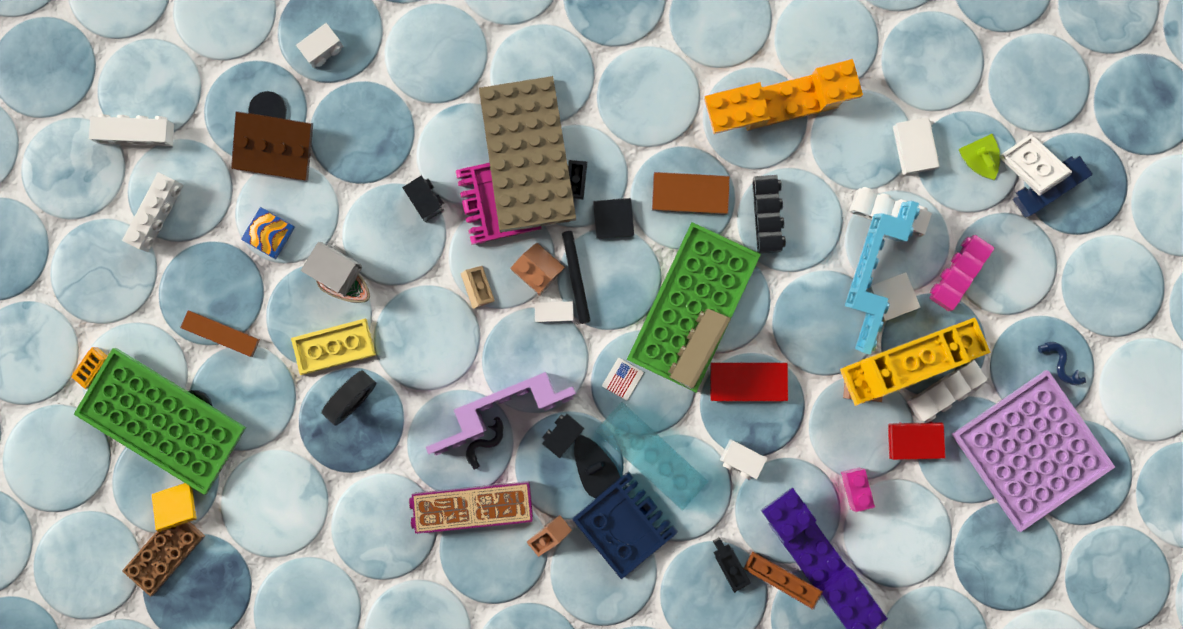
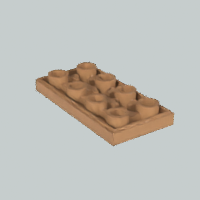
(162, 556)

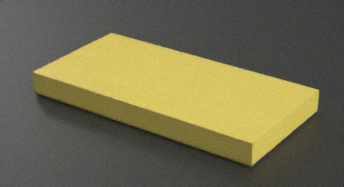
(333, 346)

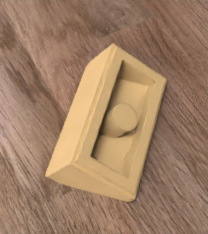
(477, 287)

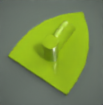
(982, 156)

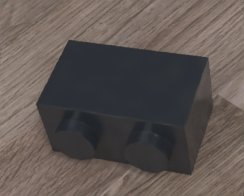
(423, 198)
(562, 435)

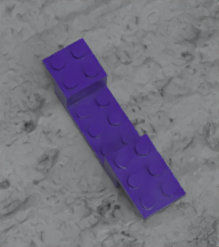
(821, 563)

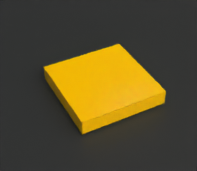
(173, 507)

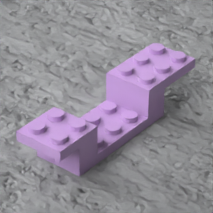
(471, 418)

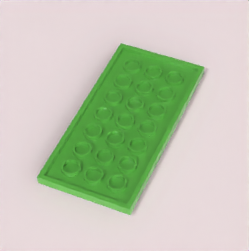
(703, 276)
(159, 420)

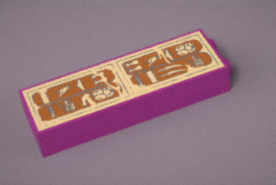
(471, 507)

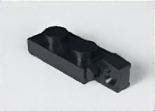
(730, 566)

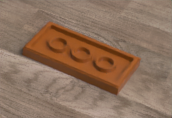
(690, 193)

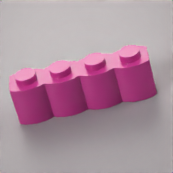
(961, 272)

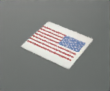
(622, 379)

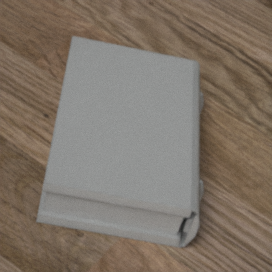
(331, 268)

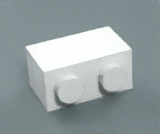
(320, 46)
(743, 459)

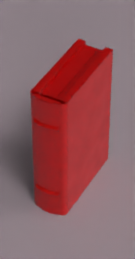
(916, 440)

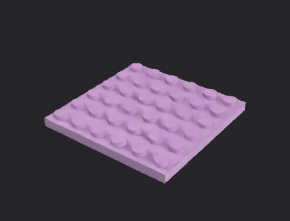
(1033, 450)

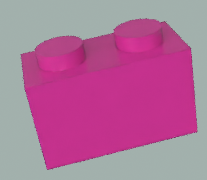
(857, 489)

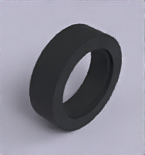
(348, 397)

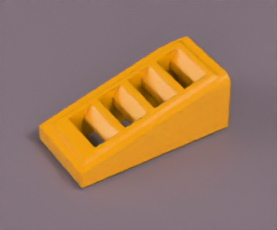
(89, 358)

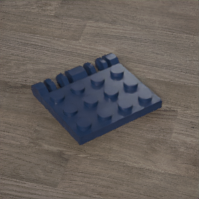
(621, 527)

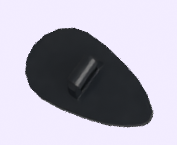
(268, 104)
(594, 466)

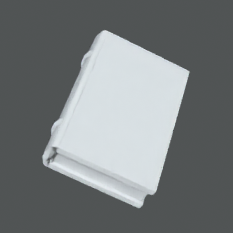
(916, 146)

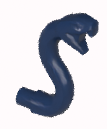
(1054, 346)

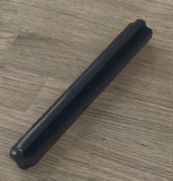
(576, 277)

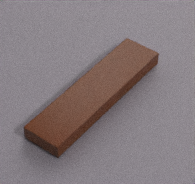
(220, 333)
(783, 580)

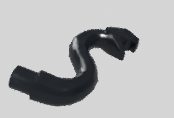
(470, 452)

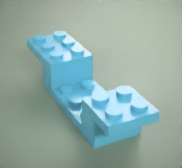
(881, 226)

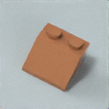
(537, 268)

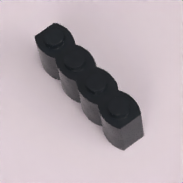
(767, 214)

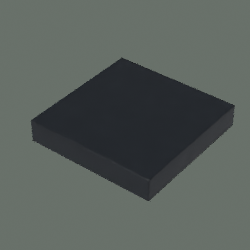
(613, 218)

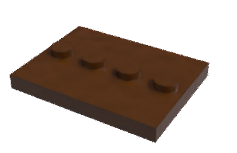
(272, 145)

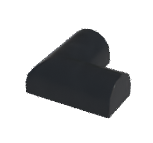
(577, 175)

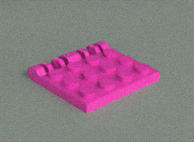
(483, 203)

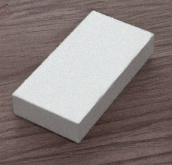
(554, 311)

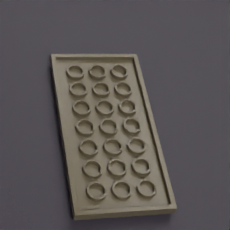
(527, 154)

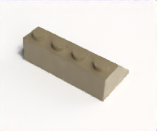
(699, 348)

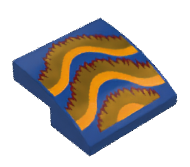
(268, 233)

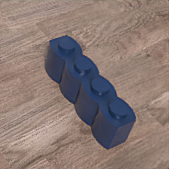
(1030, 202)

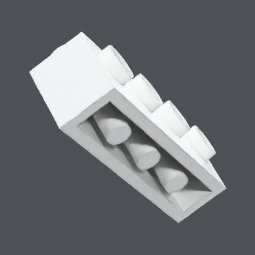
(152, 212)

